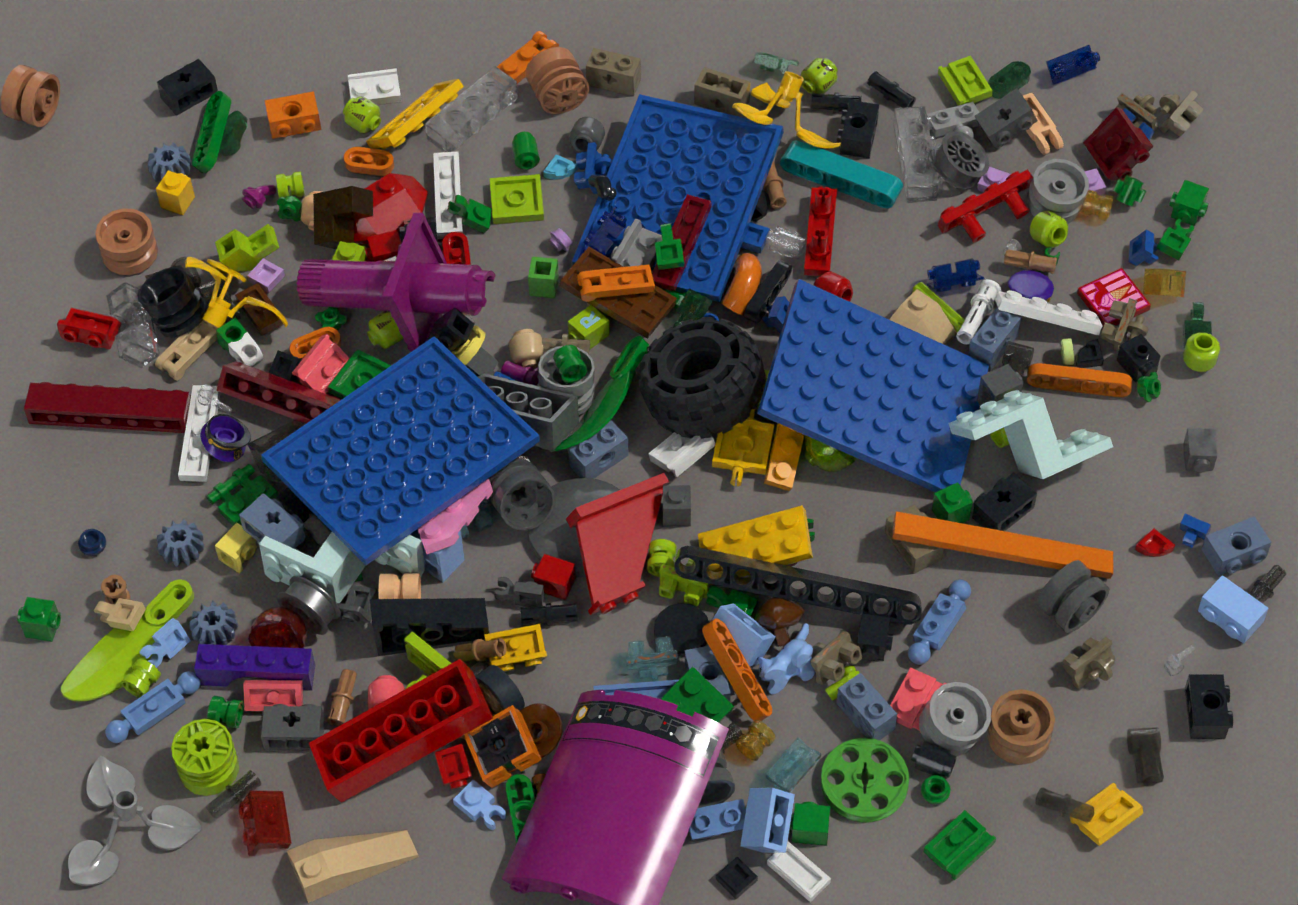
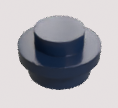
(92, 542)

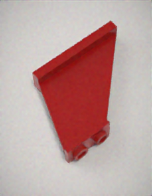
(616, 540)

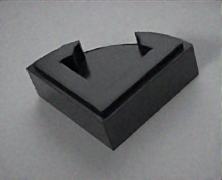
(1090, 355)

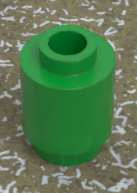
(525, 150)

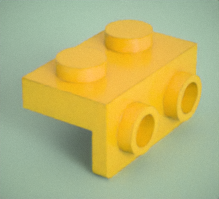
(522, 645)

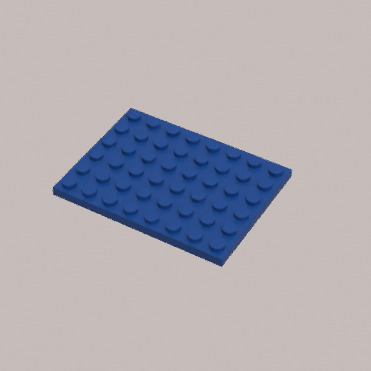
(694, 152)
(871, 388)
(400, 449)

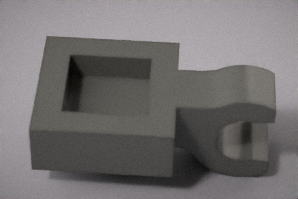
(523, 593)

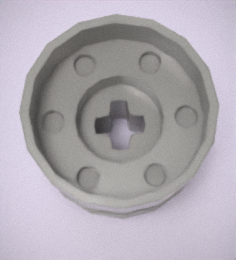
(550, 378)

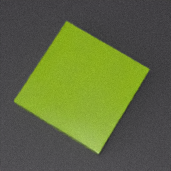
(516, 199)

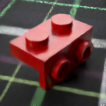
(89, 328)

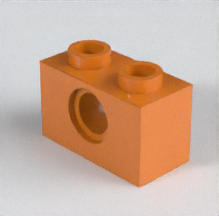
(293, 115)

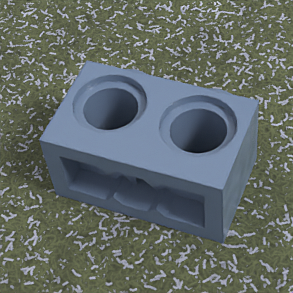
(866, 708)

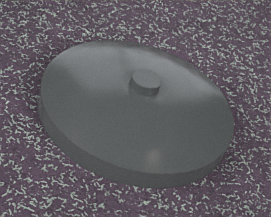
(555, 534)

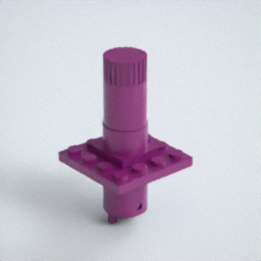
(412, 288)

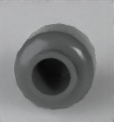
(586, 131)

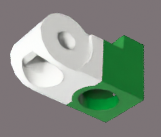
(239, 343)

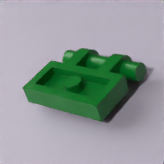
(237, 503)

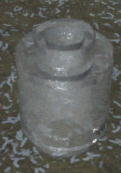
(785, 242)

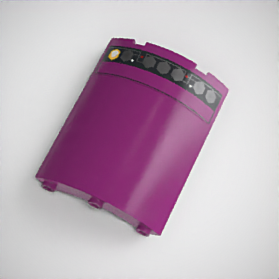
(616, 801)

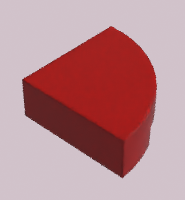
(1154, 545)

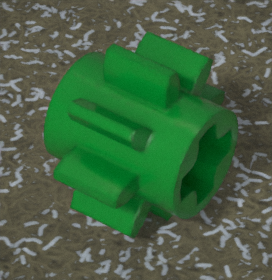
(1129, 190)

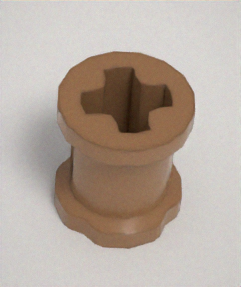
(111, 590)

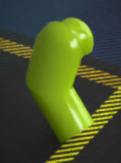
(850, 672)

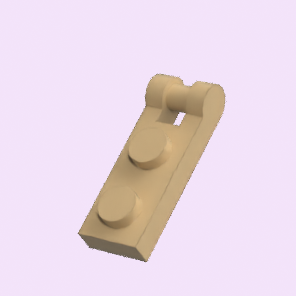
(187, 349)

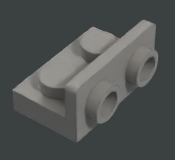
(636, 247)

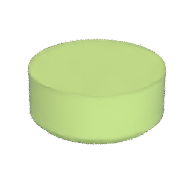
(1067, 351)

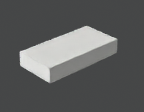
(799, 872)

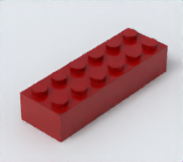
(400, 730)

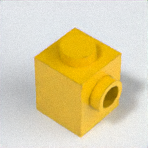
(175, 192)

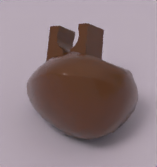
(778, 615)

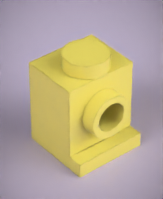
(236, 547)

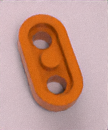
(369, 160)
(307, 341)

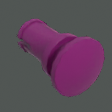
(521, 374)

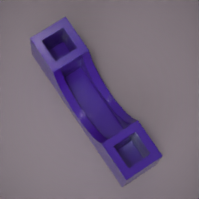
(224, 663)

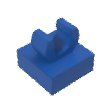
(1142, 249)
(777, 313)
(1194, 528)

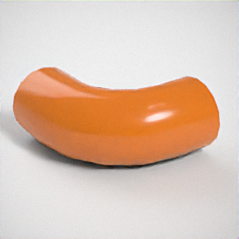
(744, 283)

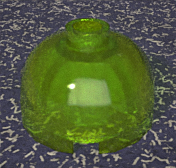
(826, 457)

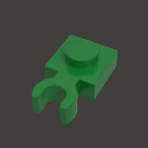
(1175, 240)

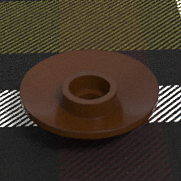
(545, 719)

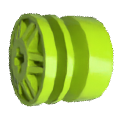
(205, 757)

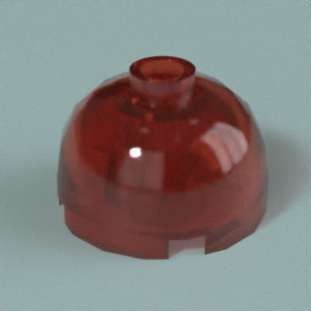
(278, 629)

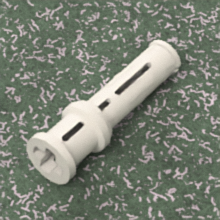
(981, 304)

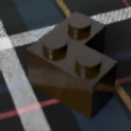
(336, 214)

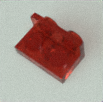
(264, 821)

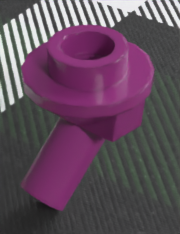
(256, 196)

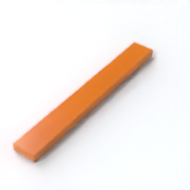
(999, 544)

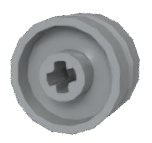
(1058, 188)
(955, 717)

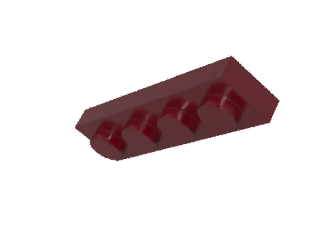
(687, 228)

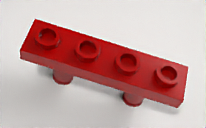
(992, 196)
(820, 231)

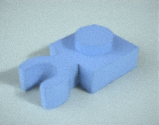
(168, 642)
(478, 802)

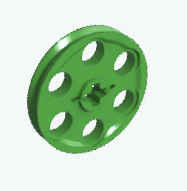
(853, 784)

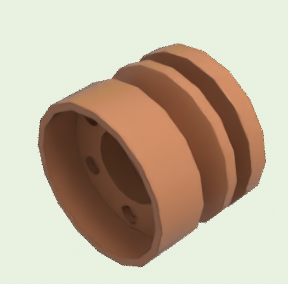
(557, 80)

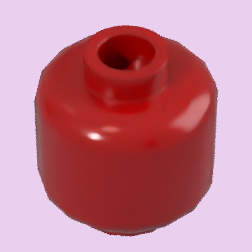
(835, 285)

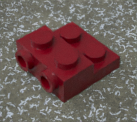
(1118, 145)

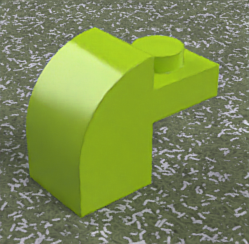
(245, 252)

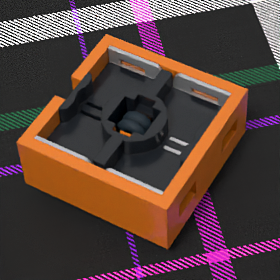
(502, 746)

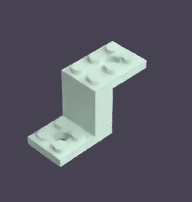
(1030, 434)
(335, 565)

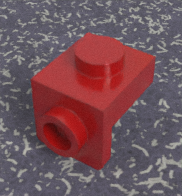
(453, 766)

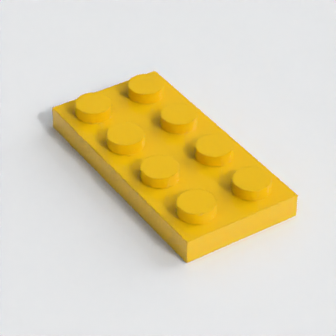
(411, 117)
(771, 538)

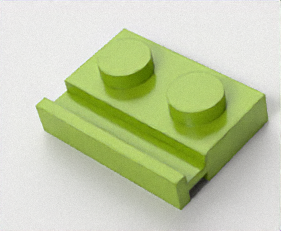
(965, 81)
(424, 655)

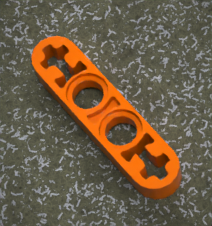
(1106, 382)
(737, 670)

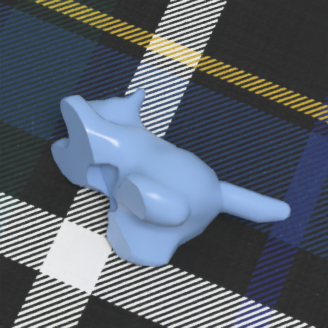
(790, 662)

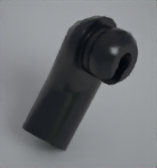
(603, 186)

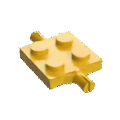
(744, 448)

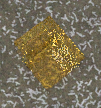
(1164, 282)

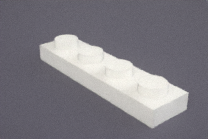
(446, 188)
(1039, 309)
(194, 456)

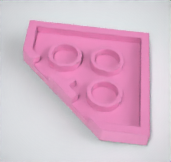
(444, 528)

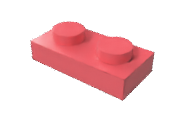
(271, 692)

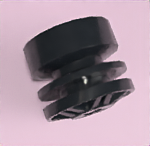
(172, 302)

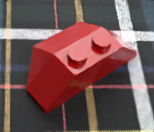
(393, 202)

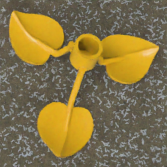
(787, 90)
(219, 308)

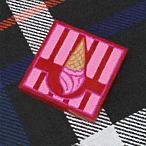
(1114, 286)

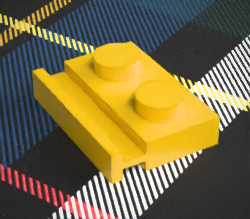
(1112, 811)

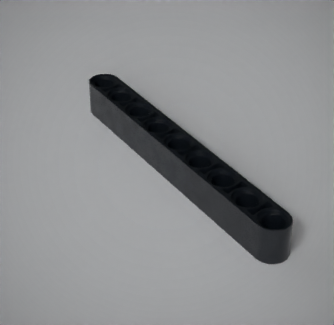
(787, 575)

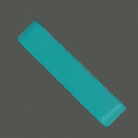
(841, 174)

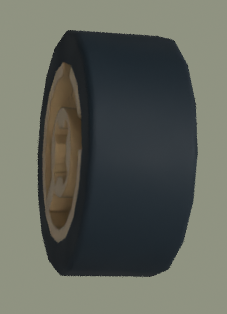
(499, 690)

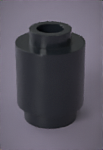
(933, 759)

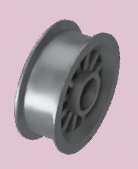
(960, 160)
(310, 603)

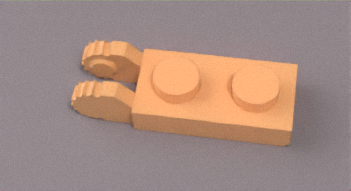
(1042, 127)

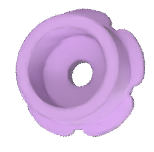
(560, 240)

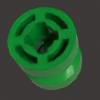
(570, 363)
(226, 712)

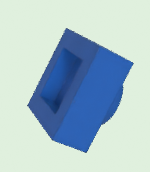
(755, 238)

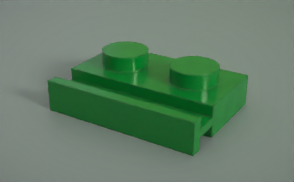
(959, 845)

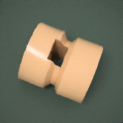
(405, 588)

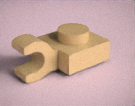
(122, 615)

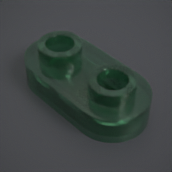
(1012, 76)
(233, 133)

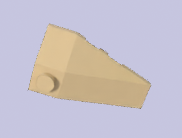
(925, 317)
(342, 861)

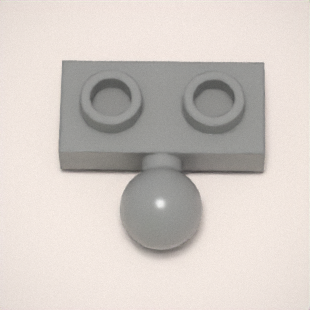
(956, 118)

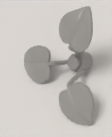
(108, 784)

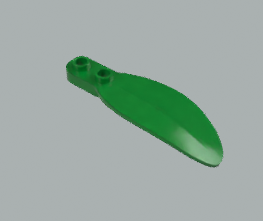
(610, 396)

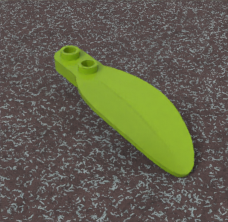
(117, 652)

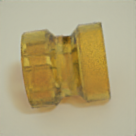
(1097, 205)
(755, 740)

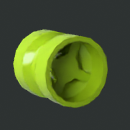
(290, 185)
(661, 552)
(141, 678)

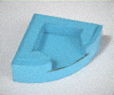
(560, 168)

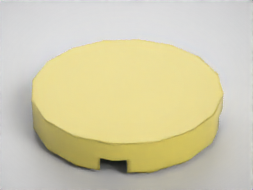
(471, 347)

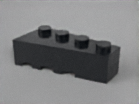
(436, 621)

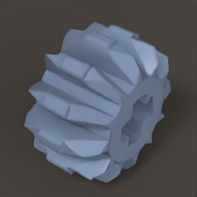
(168, 158)
(180, 543)
(213, 624)

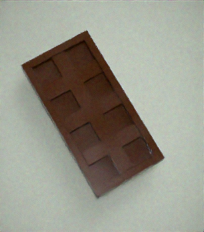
(637, 311)

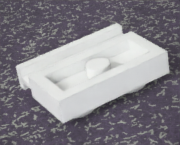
(376, 86)
(679, 453)

